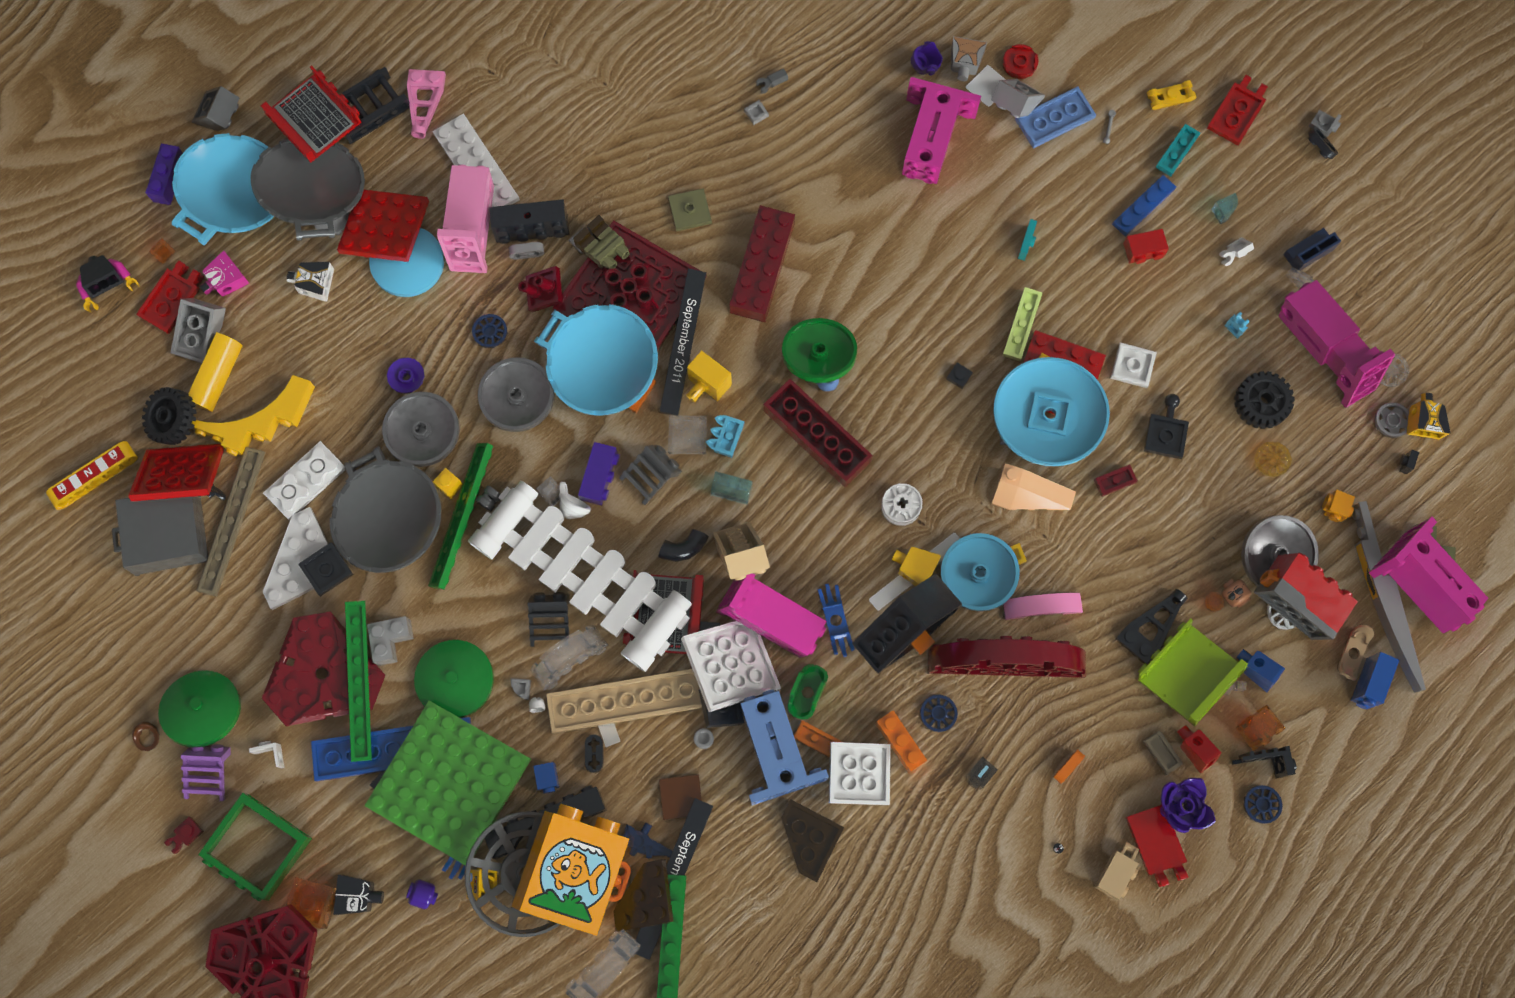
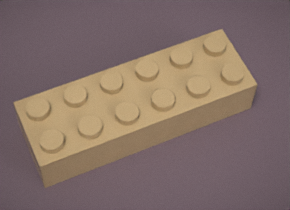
(741, 551)

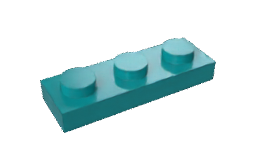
(1178, 150)

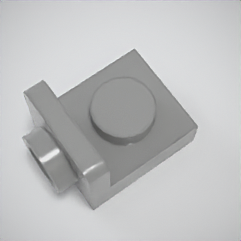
(1325, 123)

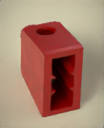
(1204, 753)

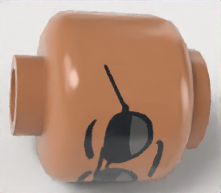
(1236, 593)

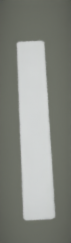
(900, 584)

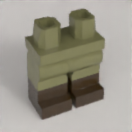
(601, 243)

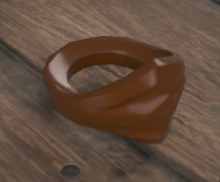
(138, 731)

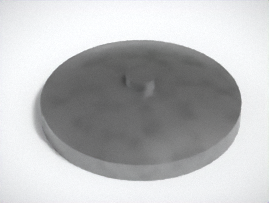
(515, 394)
(421, 429)
(1276, 537)

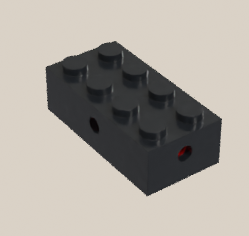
(529, 221)

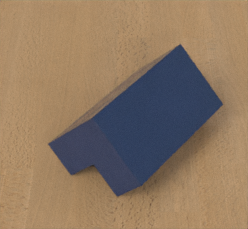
(1311, 249)

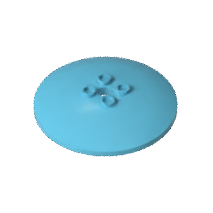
(1058, 387)

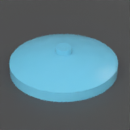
(411, 277)
(980, 571)

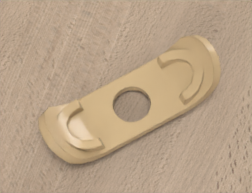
(1359, 640)

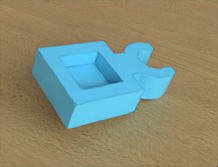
(1237, 325)

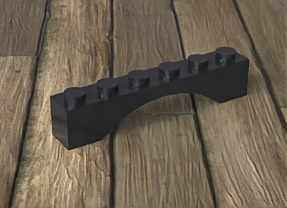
(588, 801)

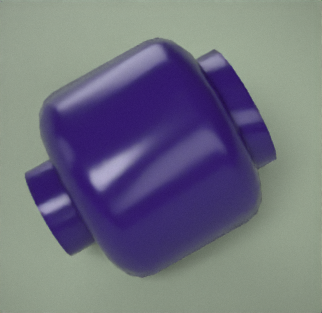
(421, 894)

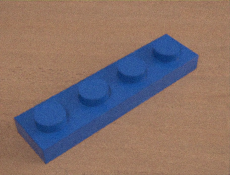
(1144, 205)

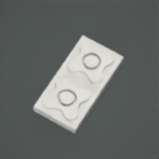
(304, 480)

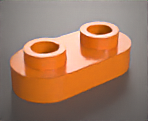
(621, 882)

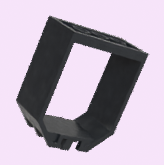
(904, 621)

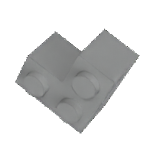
(384, 636)

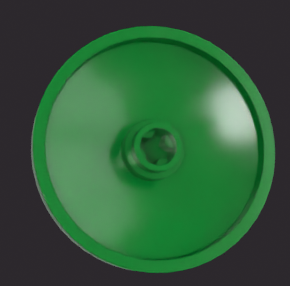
(819, 350)
(454, 677)
(199, 709)

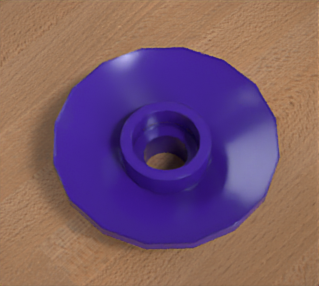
(402, 368)

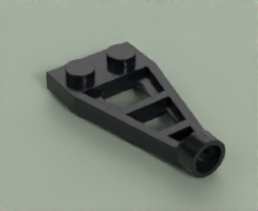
(1140, 645)

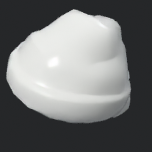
(571, 506)

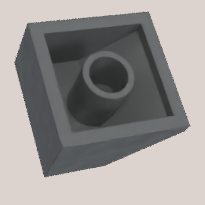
(216, 109)

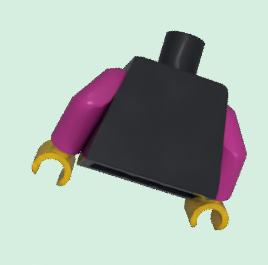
(99, 277)

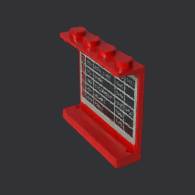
(313, 115)
(688, 587)

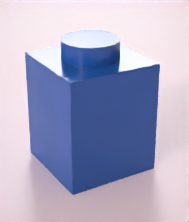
(546, 777)

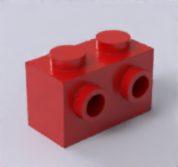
(1146, 246)

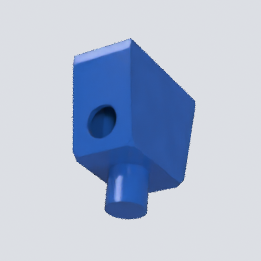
(1261, 669)

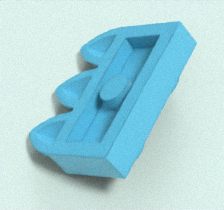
(727, 435)

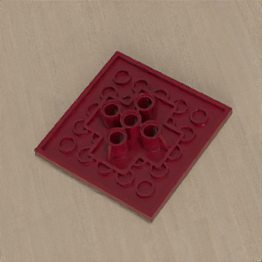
(661, 281)

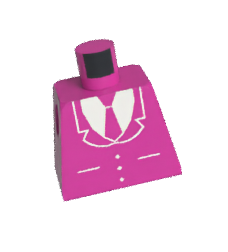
(223, 276)

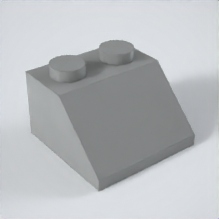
(1016, 97)

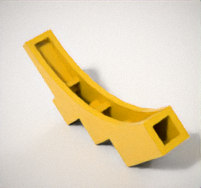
(284, 410)

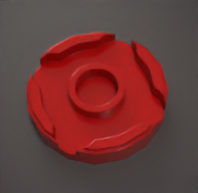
(1020, 61)

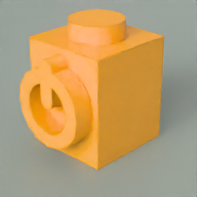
(1338, 506)

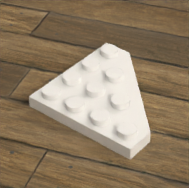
(299, 542)

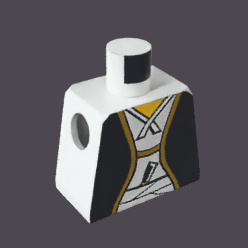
(313, 279)

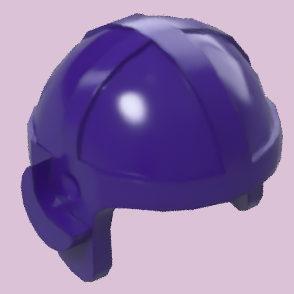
(926, 59)

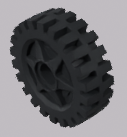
(1254, 409)
(169, 416)

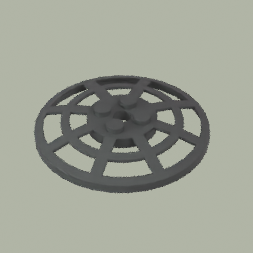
(508, 874)

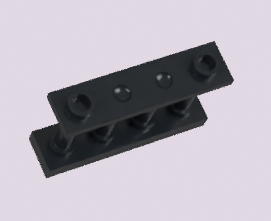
(383, 113)

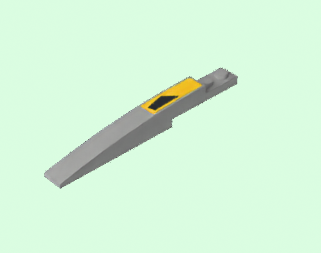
(1386, 599)

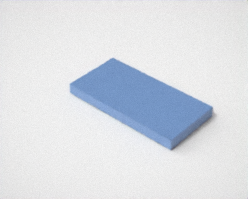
(1056, 117)

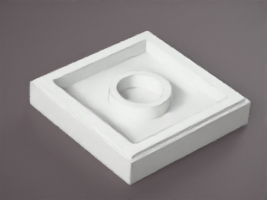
(1133, 365)

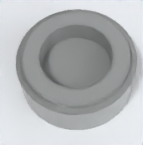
(703, 738)

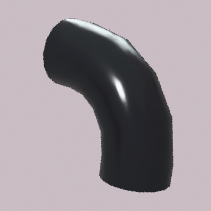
(683, 550)

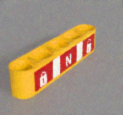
(91, 475)

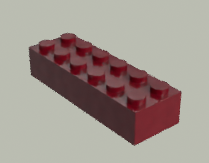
(762, 263)
(817, 432)

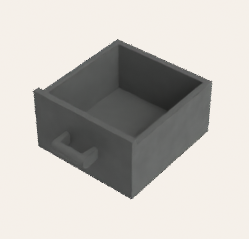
(160, 534)

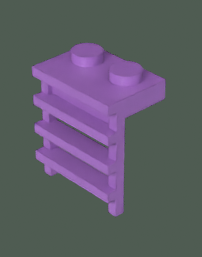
(207, 760)

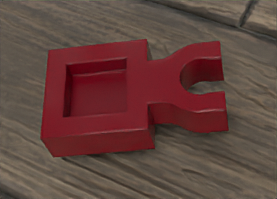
(185, 834)

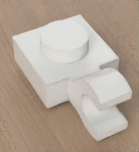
(1238, 248)

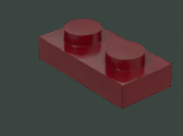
(1115, 480)

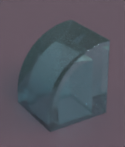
(1225, 208)

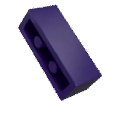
(160, 183)
(598, 474)

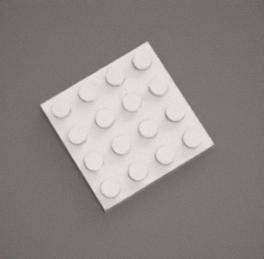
(729, 664)

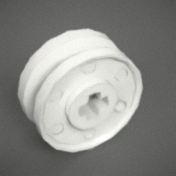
(896, 514)

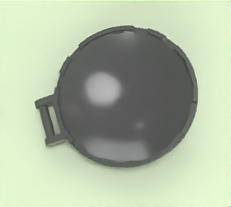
(307, 191)
(384, 514)

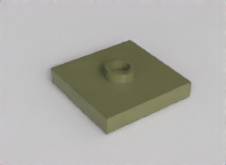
(690, 209)

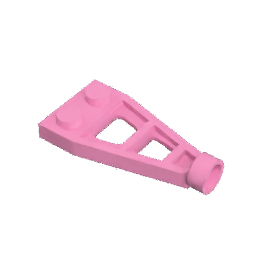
(425, 81)

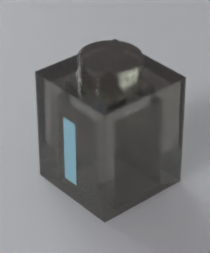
(980, 773)

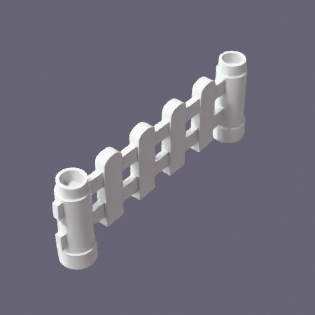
(649, 638)

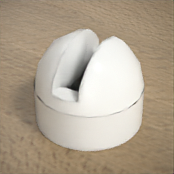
(536, 705)

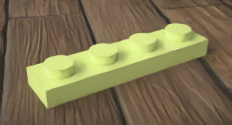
(1022, 324)

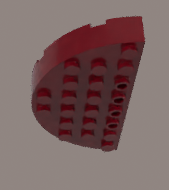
(1008, 658)

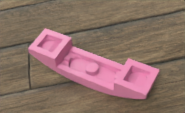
(1042, 605)

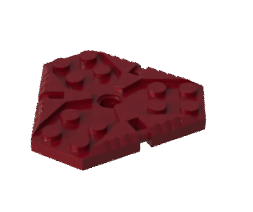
(295, 691)
(265, 957)

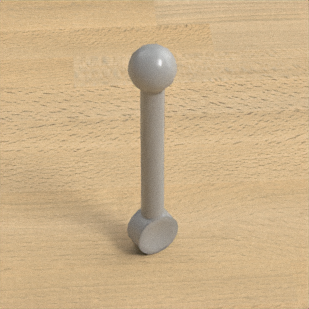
(1111, 114)

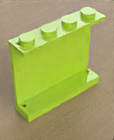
(1190, 673)

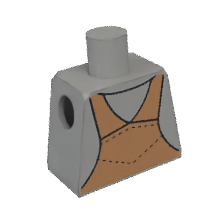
(966, 56)

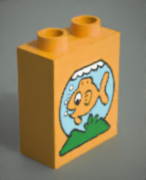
(571, 870)

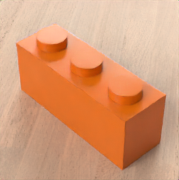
(901, 741)

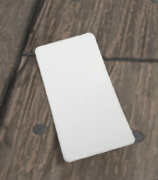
(609, 734)

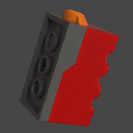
(1305, 596)

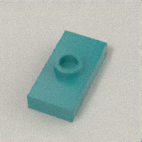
(1029, 240)

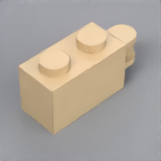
(1118, 872)

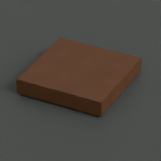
(678, 795)

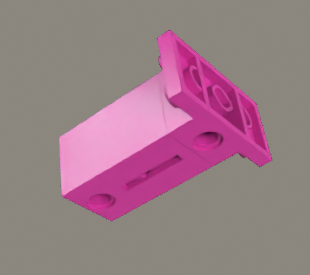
(934, 126)
(1432, 578)
(772, 616)

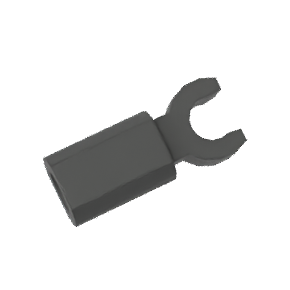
(772, 80)

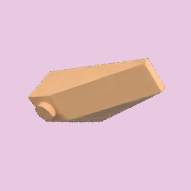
(1029, 491)

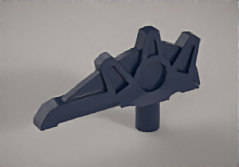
(641, 842)

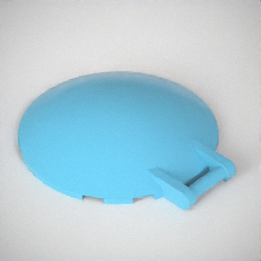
(216, 188)
(599, 358)

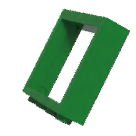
(241, 882)

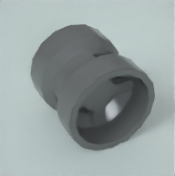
(489, 498)

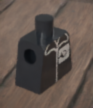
(355, 895)

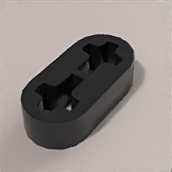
(589, 753)

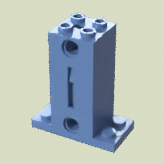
(776, 749)

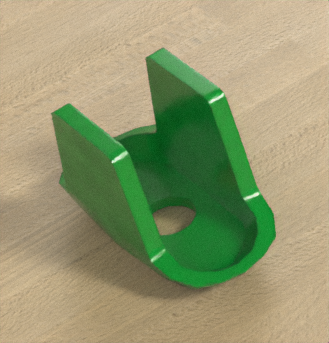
(813, 677)

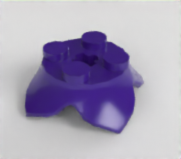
(1192, 794)

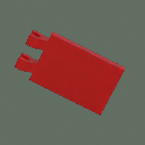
(1238, 111)
(164, 300)
(1157, 844)

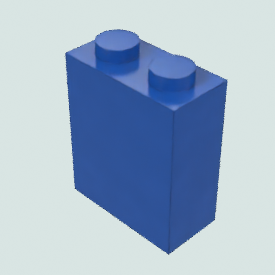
(1375, 680)

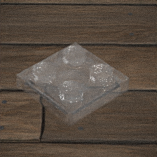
(687, 434)

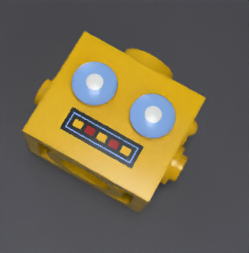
(476, 882)

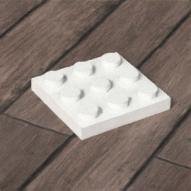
(859, 773)

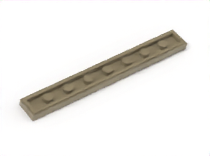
(231, 522)

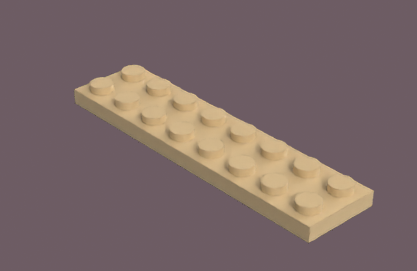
(623, 701)

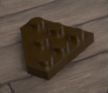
(810, 838)
(646, 899)

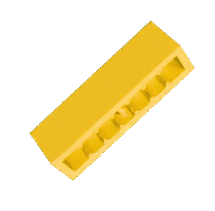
(214, 371)

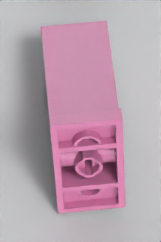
(467, 218)

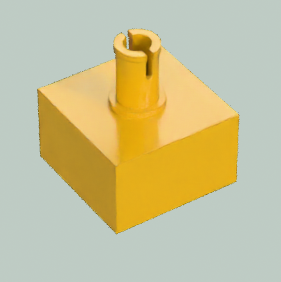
(707, 377)

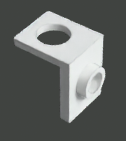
(268, 746)

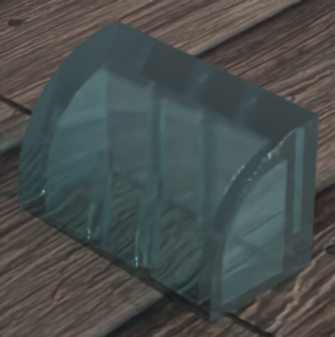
(731, 488)

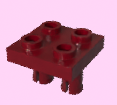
(542, 289)

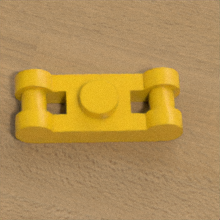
(1171, 95)

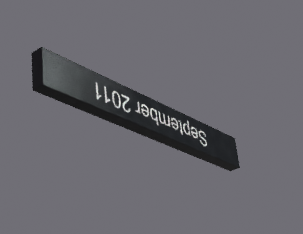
(682, 342)
(678, 865)

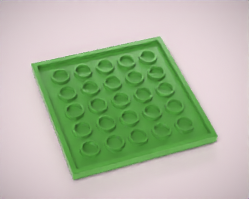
(447, 782)

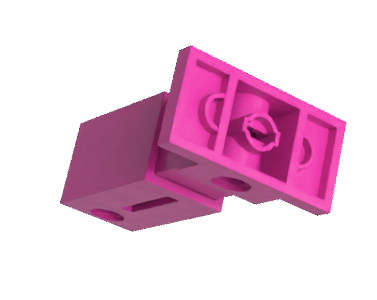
(1335, 341)

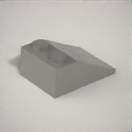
(196, 328)

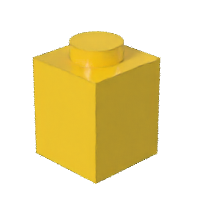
(448, 483)

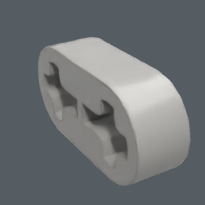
(526, 250)

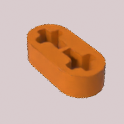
(1068, 767)

